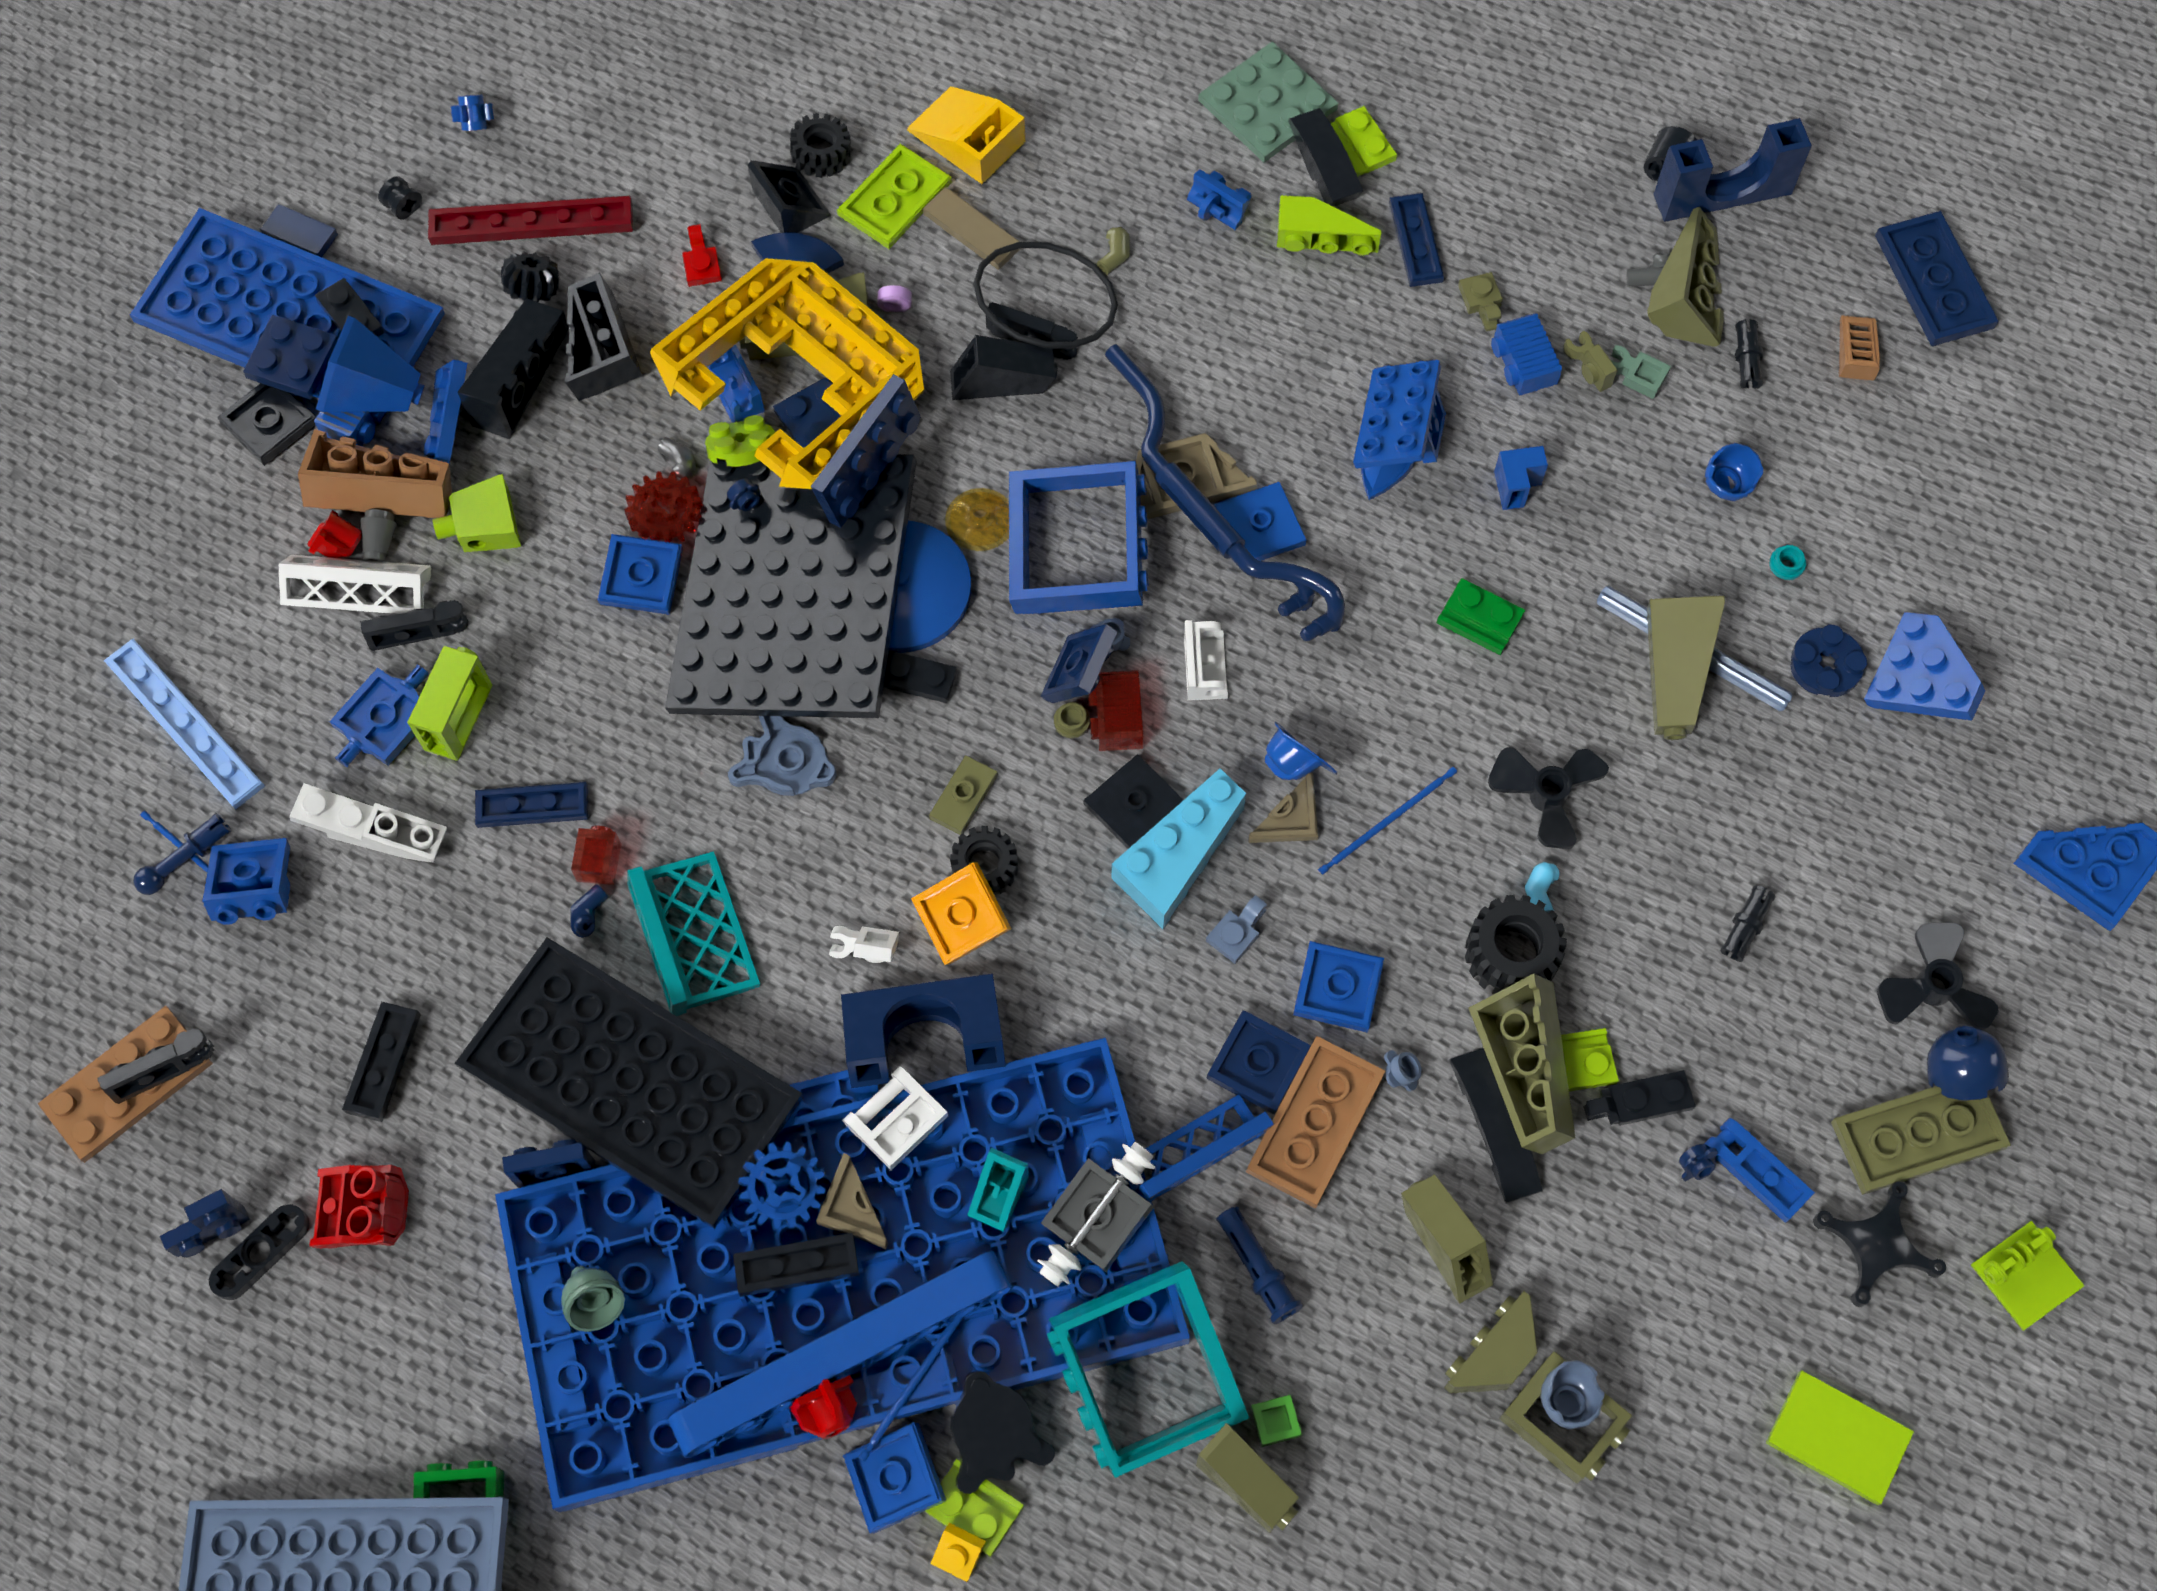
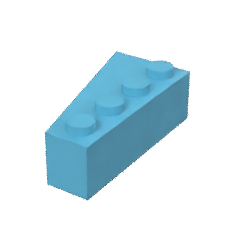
(1177, 849)

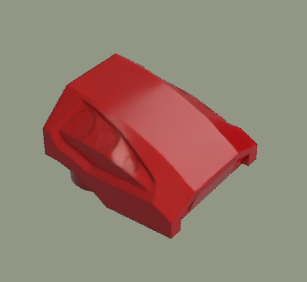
(360, 1206)

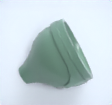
(591, 1299)

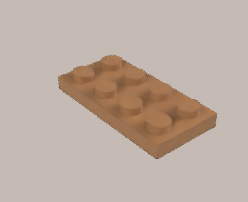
(88, 1115)
(1315, 1122)

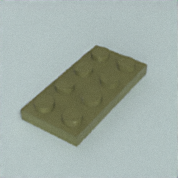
(1917, 1137)

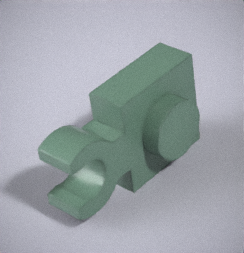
(1641, 374)

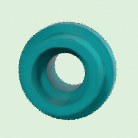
(1790, 553)

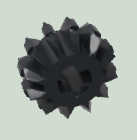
(530, 277)

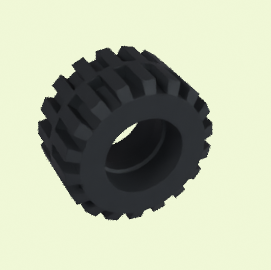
(1521, 918)

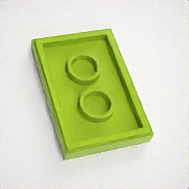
(894, 196)
(1839, 1437)

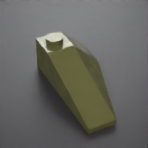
(1686, 286)

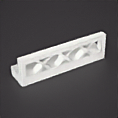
(352, 571)

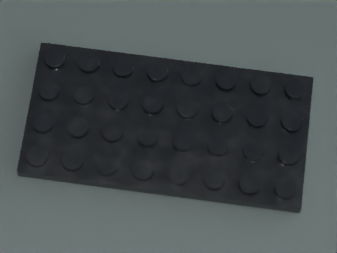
(629, 1081)

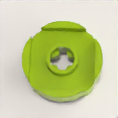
(737, 440)

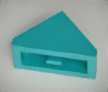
(998, 1189)

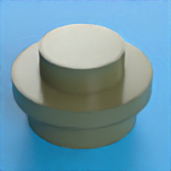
(1071, 720)

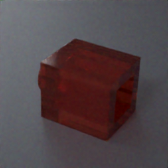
(596, 855)

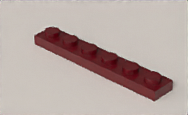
(530, 220)

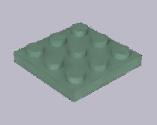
(1262, 97)

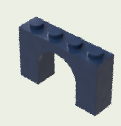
(1768, 174)
(877, 1015)

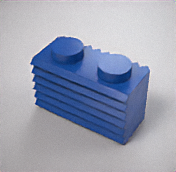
(1526, 354)

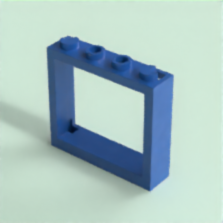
(1076, 596)

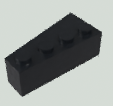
(513, 368)

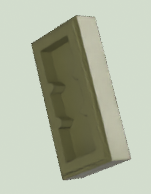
(963, 795)

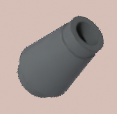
(377, 534)

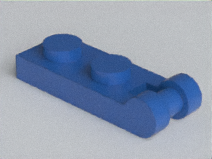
(1760, 1170)

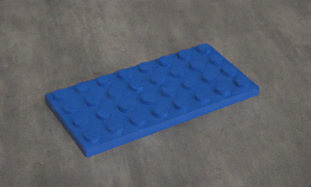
(231, 279)

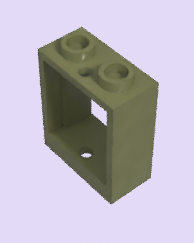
(1592, 1462)

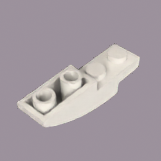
(367, 825)

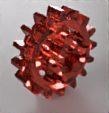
(651, 519)

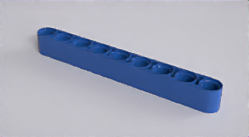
(839, 1354)

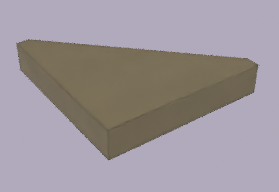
(1292, 818)
(848, 1207)

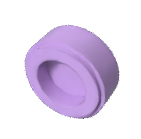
(894, 298)

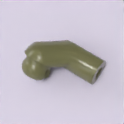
(1119, 250)

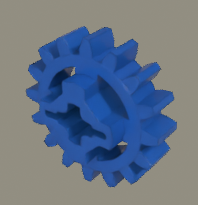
(790, 1171)

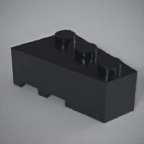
(598, 340)

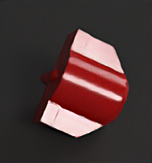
(335, 537)
(826, 1409)

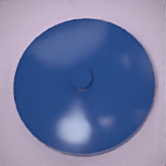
(931, 589)

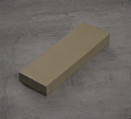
(969, 226)

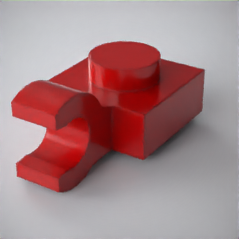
(702, 262)

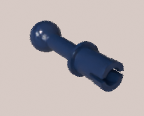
(151, 879)

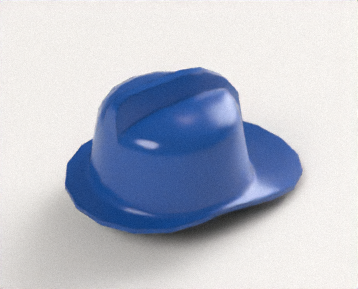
(1290, 758)

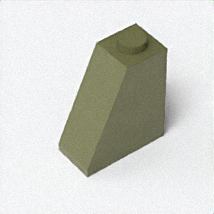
(1448, 1237)
(1248, 1479)

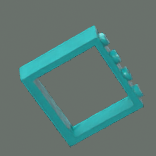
(1177, 1436)

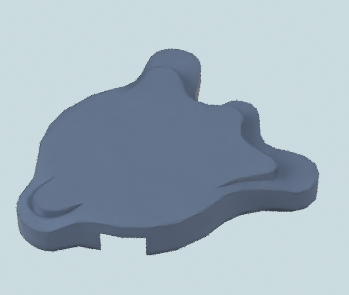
(783, 760)

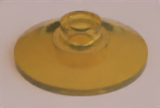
(978, 532)

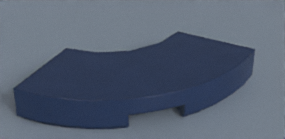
(798, 248)

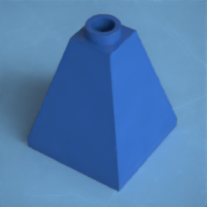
(367, 375)

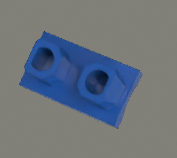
(1217, 199)

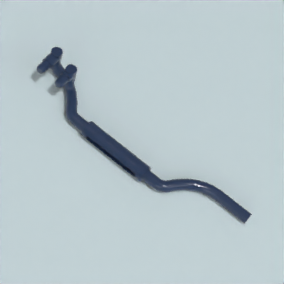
(1212, 522)

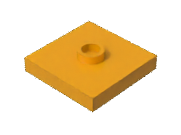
(961, 913)

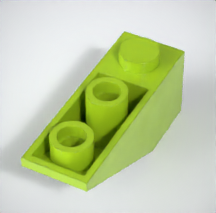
(1319, 226)

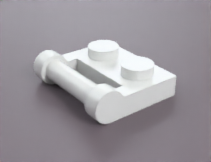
(903, 1126)

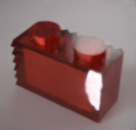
(1118, 711)

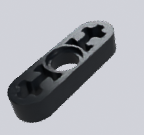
(242, 1251)

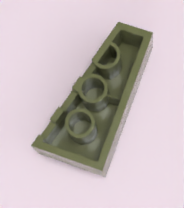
(1528, 1061)

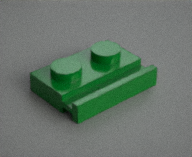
(1480, 616)

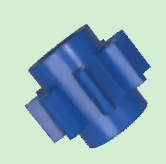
(472, 112)

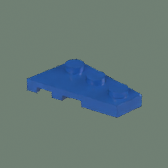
(445, 410)

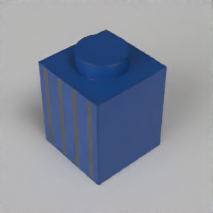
(347, 424)

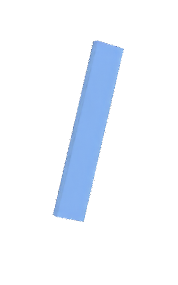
(184, 723)

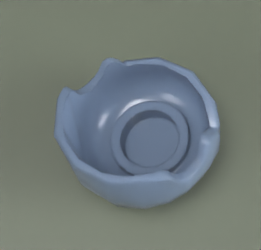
(1572, 1395)

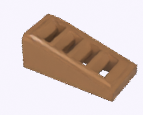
(1858, 368)

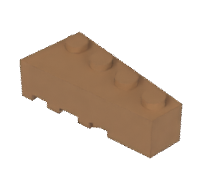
(362, 478)

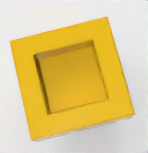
(958, 1552)

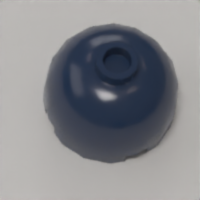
(1967, 1064)

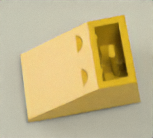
(971, 131)

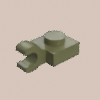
(1482, 296)
(1596, 365)

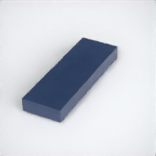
(1416, 240)
(531, 804)

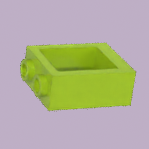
(450, 702)

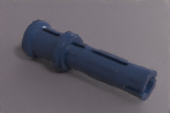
(1267, 1280)

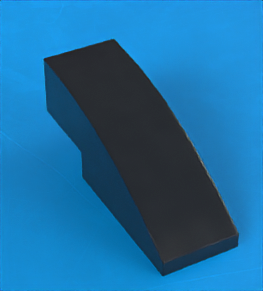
(1325, 158)

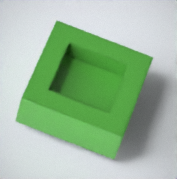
(1276, 1420)

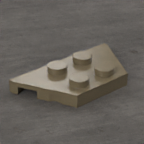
(1204, 464)

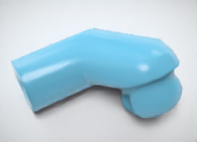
(1539, 882)

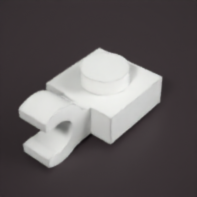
(868, 943)

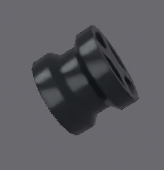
(399, 197)

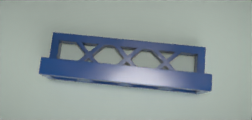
(1202, 1157)

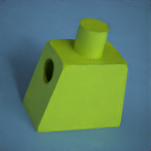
(481, 517)

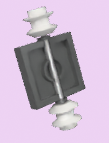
(1097, 1214)

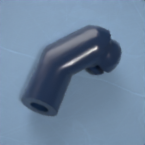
(583, 911)

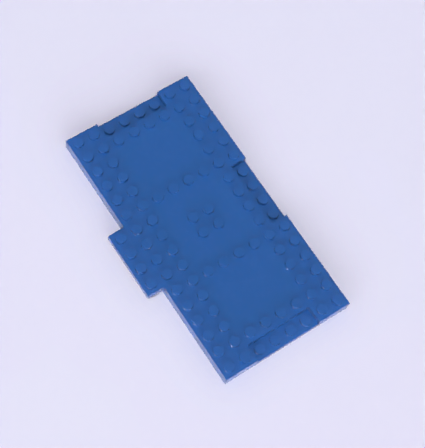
(688, 1332)

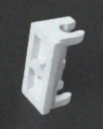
(1205, 660)

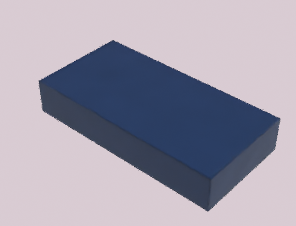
(299, 230)

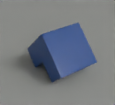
(1517, 473)

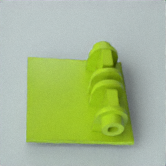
(2028, 1274)

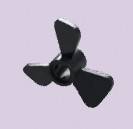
(1516, 775)
(1938, 948)

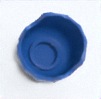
(1738, 463)

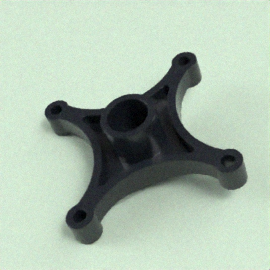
(1879, 1244)

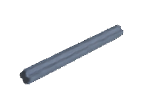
(1720, 663)

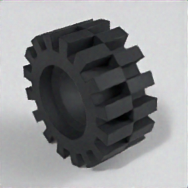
(820, 159)
(992, 842)

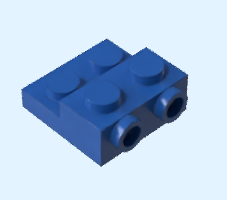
(247, 880)

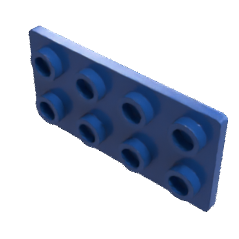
(1401, 416)

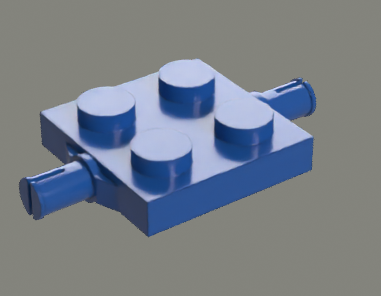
(378, 716)

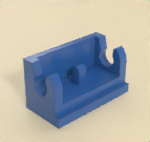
(741, 395)

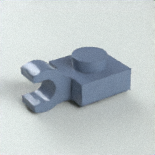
(1234, 933)

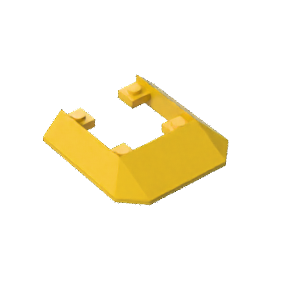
(819, 322)

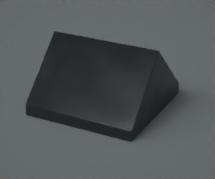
(786, 196)

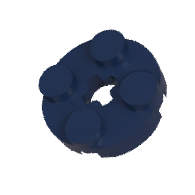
(1828, 642)

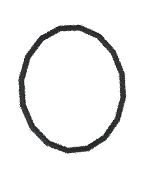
(1045, 245)

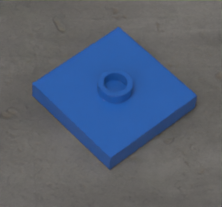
(1264, 521)
(640, 574)
(1338, 986)
(895, 1478)

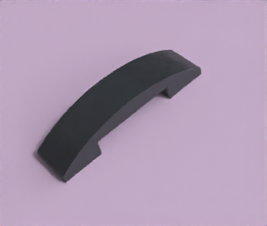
(1512, 1164)

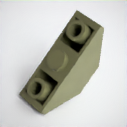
(1499, 1352)

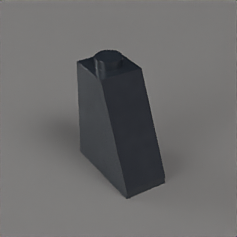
(1001, 369)

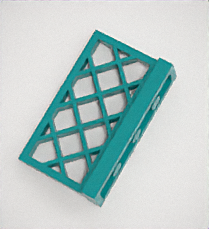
(664, 949)

